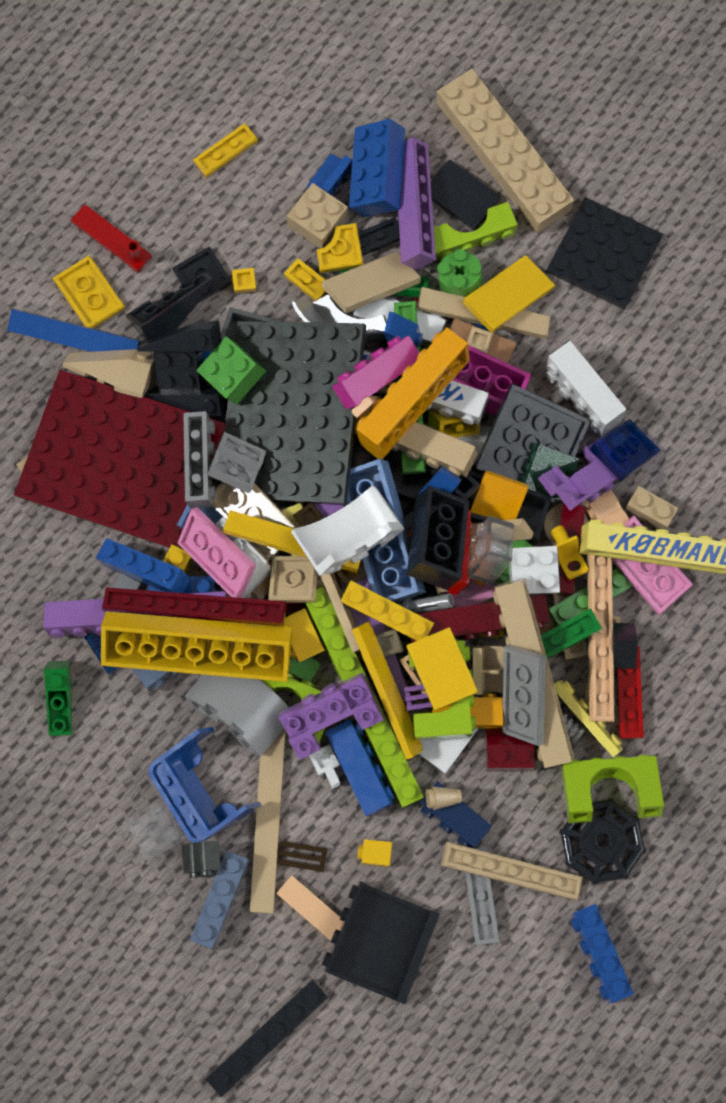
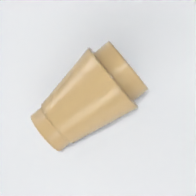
(442, 797)

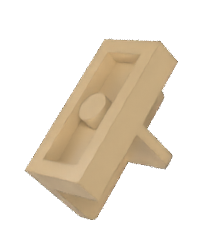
(488, 668)

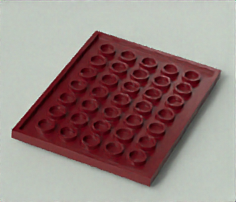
(110, 459)

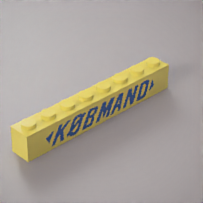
(653, 547)

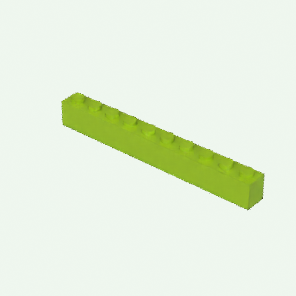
(347, 666)

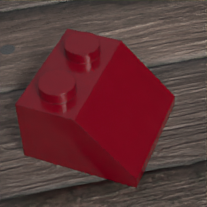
(507, 753)

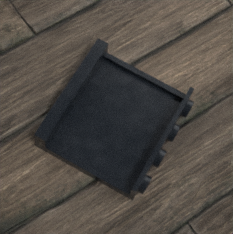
(380, 942)

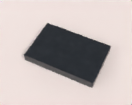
(462, 195)

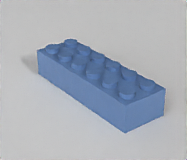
(387, 564)

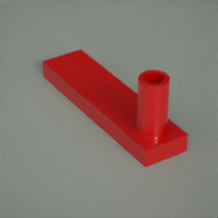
(111, 238)

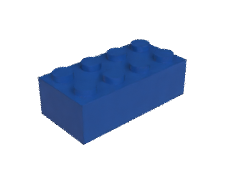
(377, 168)

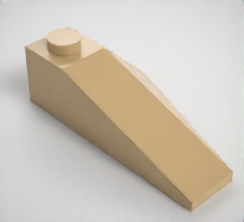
(124, 369)

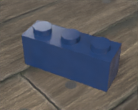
(459, 820)

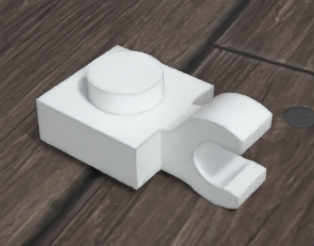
(325, 763)

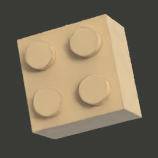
(317, 216)

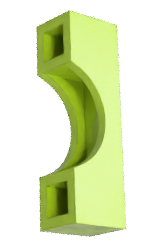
(498, 224)

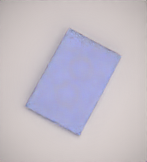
(625, 450)

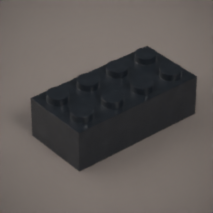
(438, 538)

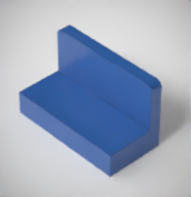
(332, 173)

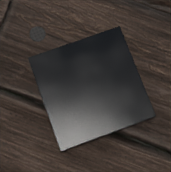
(203, 262)

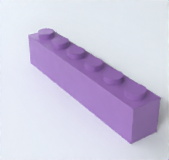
(416, 210)

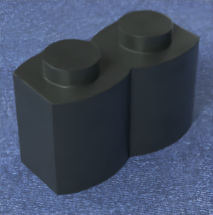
(201, 858)

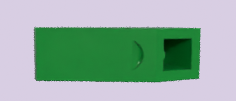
(58, 697)

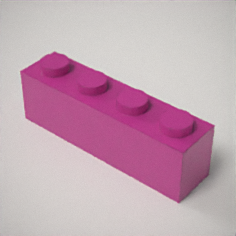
(375, 373)

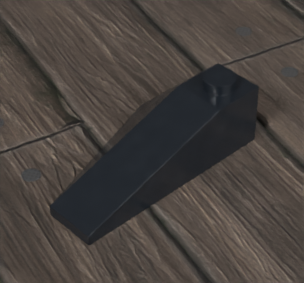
(171, 310)

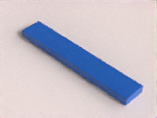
(68, 333)

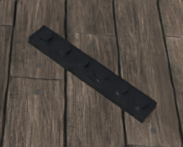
(266, 1038)

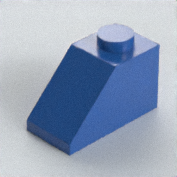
(402, 327)

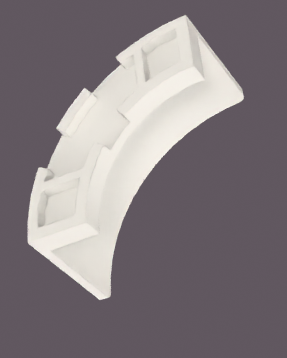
(348, 532)

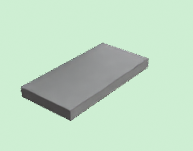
(524, 694)

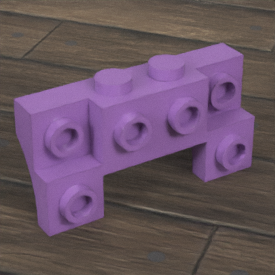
(583, 484)
(327, 708)

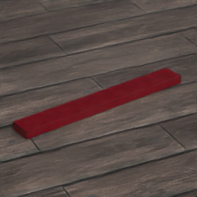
(195, 606)

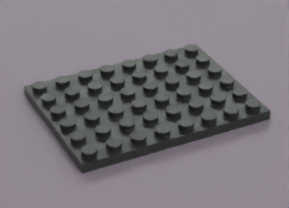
(296, 410)

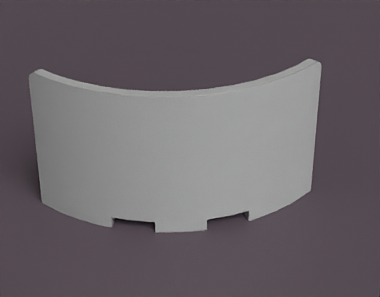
(327, 311)
(243, 705)

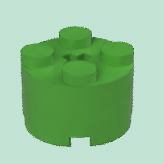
(460, 273)

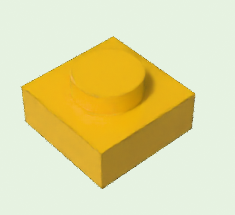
(244, 280)

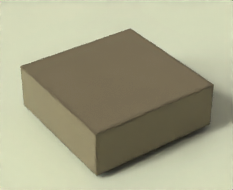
(390, 642)

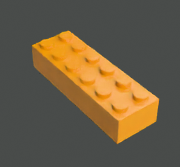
(413, 393)

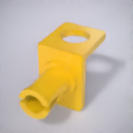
(568, 551)

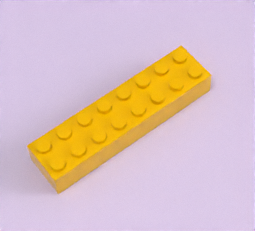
(195, 646)

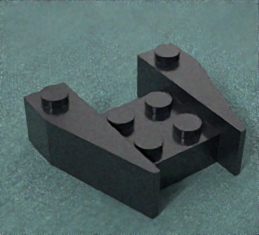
(176, 361)

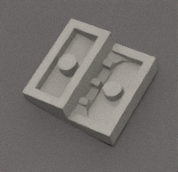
(236, 462)

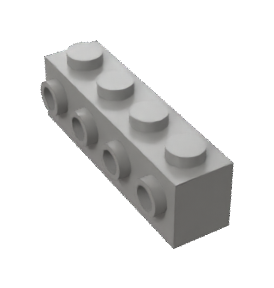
(197, 459)

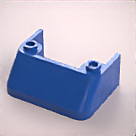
(186, 795)

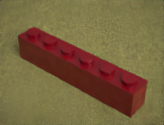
(479, 618)

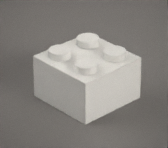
(538, 568)

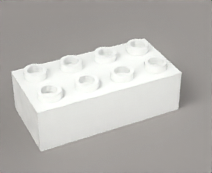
(584, 389)

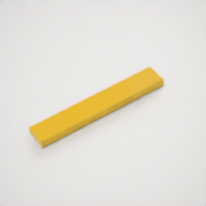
(269, 535)
(387, 689)

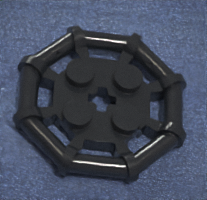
(606, 854)

